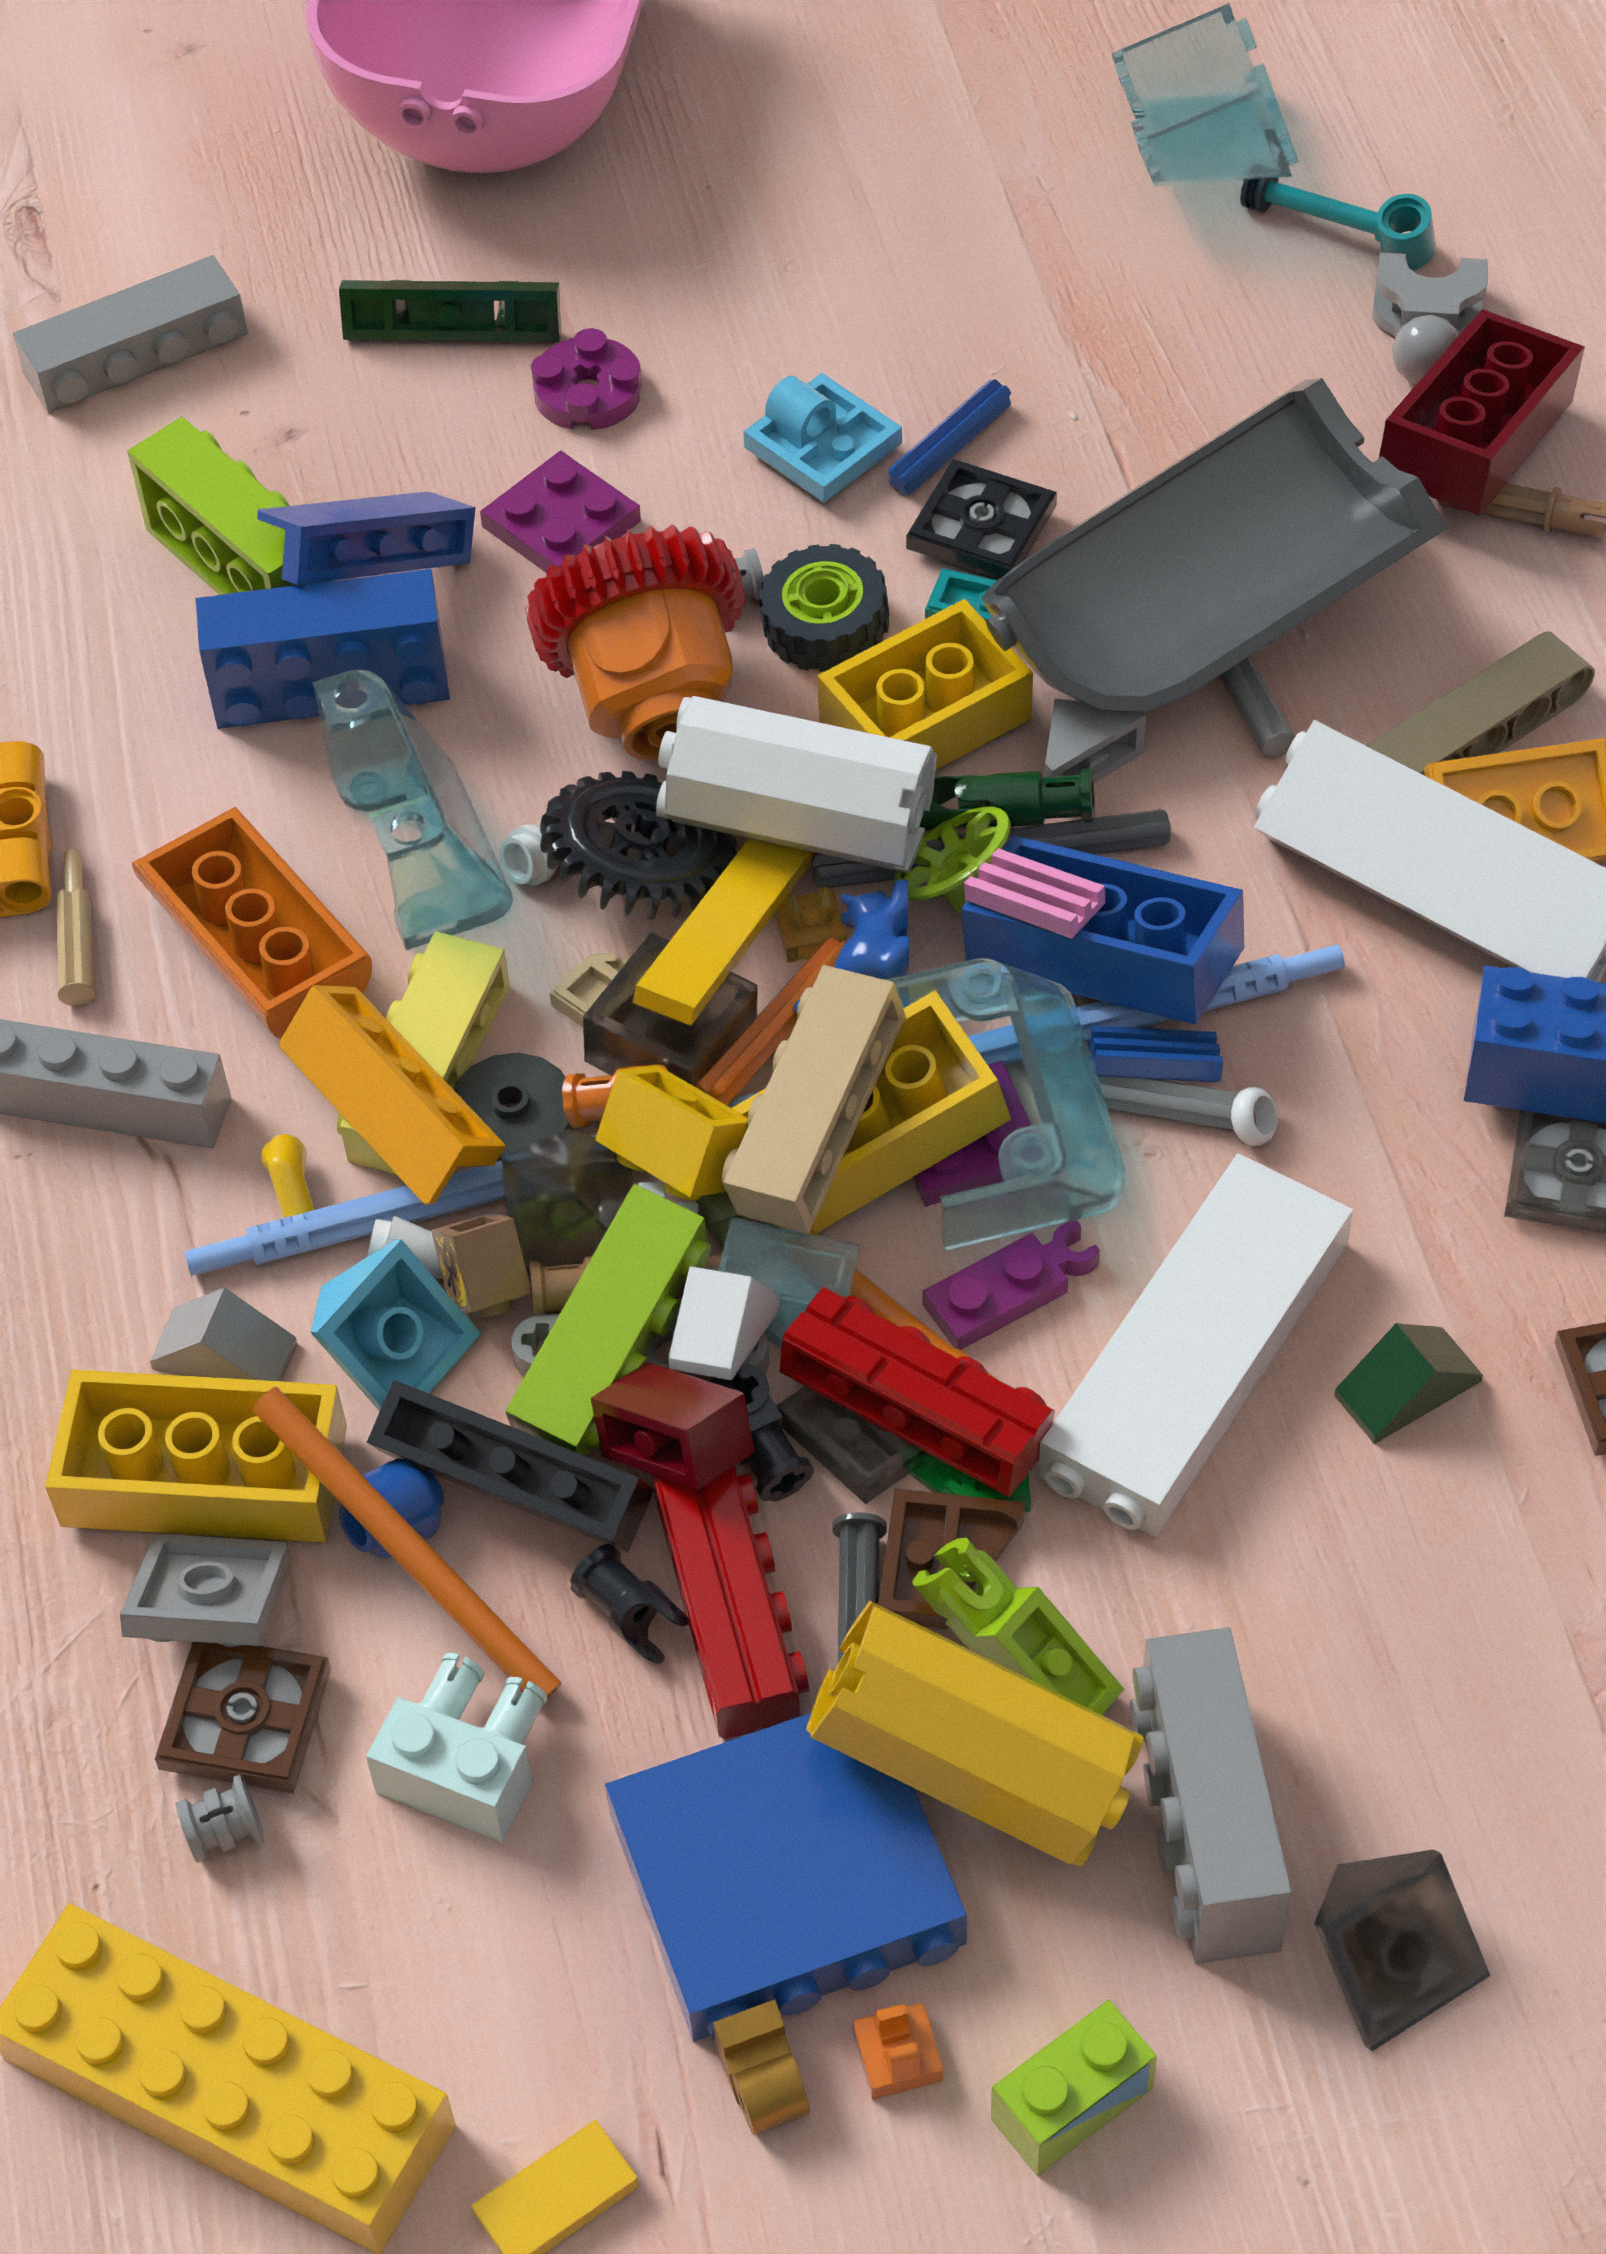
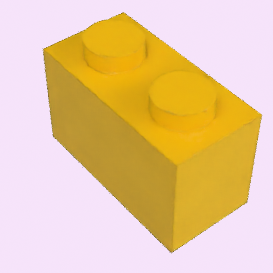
(670, 1131)

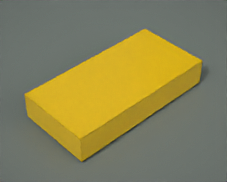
(556, 2194)

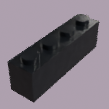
(511, 1466)

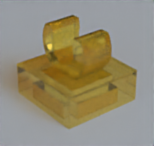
(808, 922)

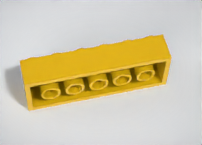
(225, 2077)

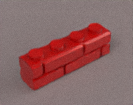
(916, 1390)
(729, 1603)

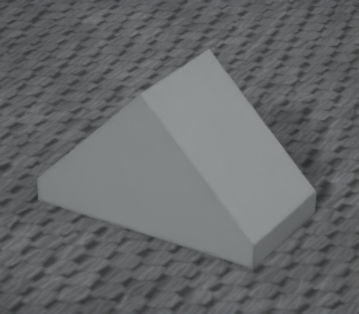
(1092, 739)
(223, 1339)

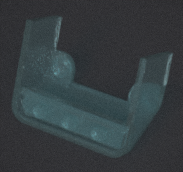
(1050, 1169)

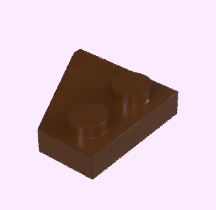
(926, 1523)

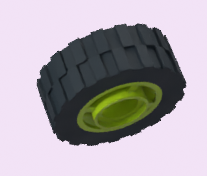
(823, 606)

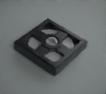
(981, 519)

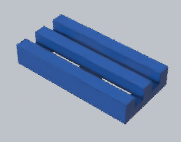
(1155, 1053)

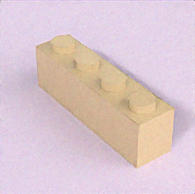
(813, 1098)

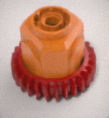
(640, 629)

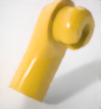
(286, 1163)

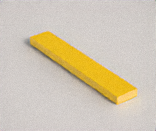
(720, 930)

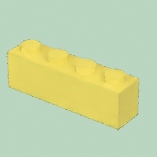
(442, 1015)

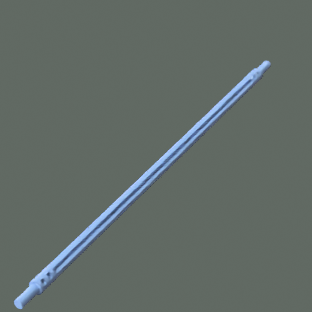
(485, 1183)

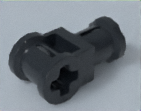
(774, 1459)

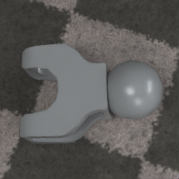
(1424, 310)

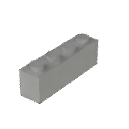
(130, 333)
(112, 1084)

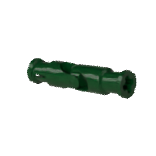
(1023, 796)

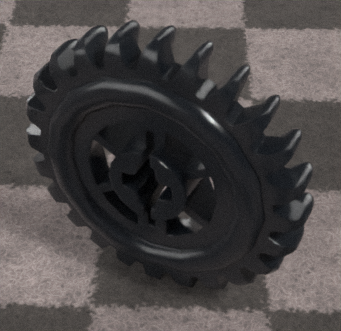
(636, 851)

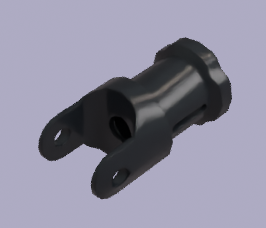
(624, 1599)

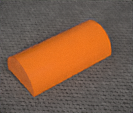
(252, 917)

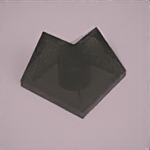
(563, 1196)
(1397, 1941)

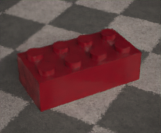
(1482, 409)

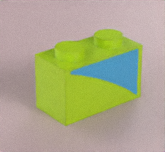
(1073, 2087)

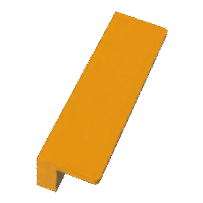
(387, 1090)

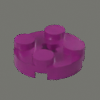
(583, 358)

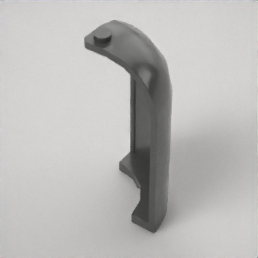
(1211, 557)

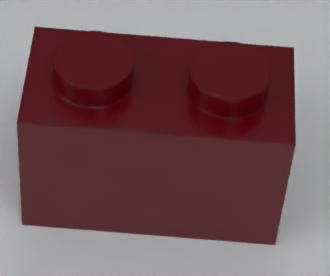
(672, 1425)

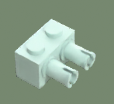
(454, 1767)

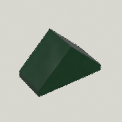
(1405, 1379)

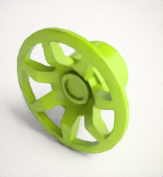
(959, 858)

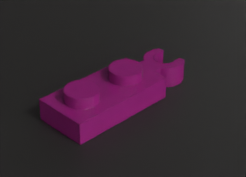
(1007, 1285)

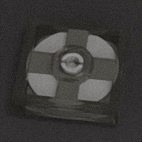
(1558, 1172)

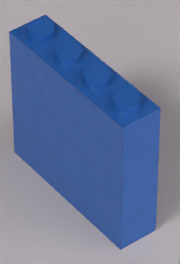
(782, 1873)

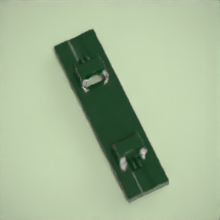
(450, 311)

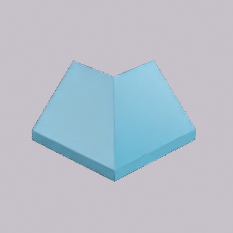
(391, 1323)

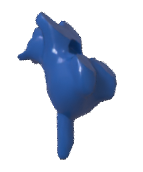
(879, 936)

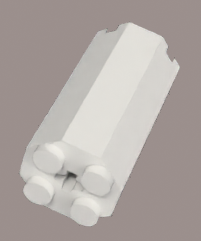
(796, 783)

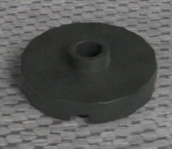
(519, 1080)

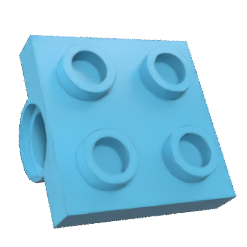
(820, 435)

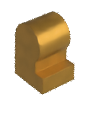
(761, 2067)

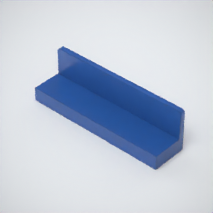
(372, 536)

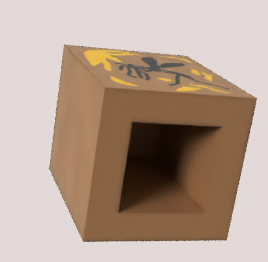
(482, 1263)

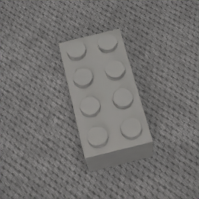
(1211, 1797)

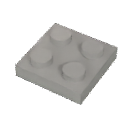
(205, 1590)

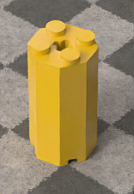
(975, 1735)

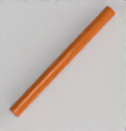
(402, 1541)

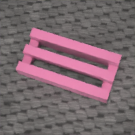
(1035, 893)

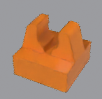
(897, 2050)

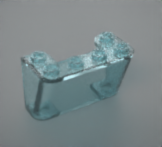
(1204, 104)
(387, 757)

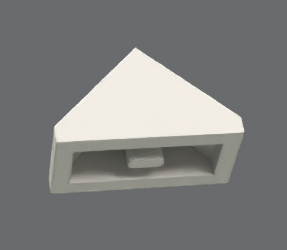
(720, 1322)

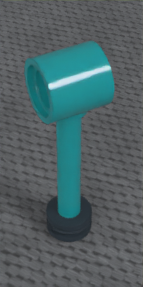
(1394, 217)

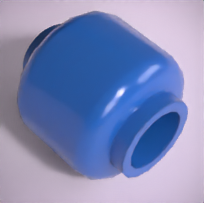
(410, 1492)

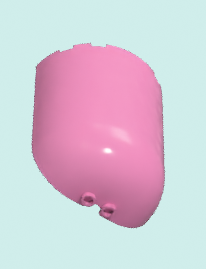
(473, 78)

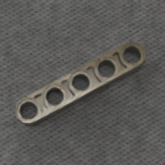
(1492, 706)

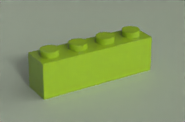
(610, 1318)

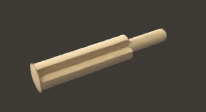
(74, 935)

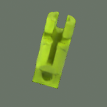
(1015, 1626)

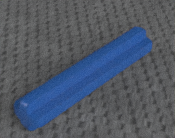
(949, 437)

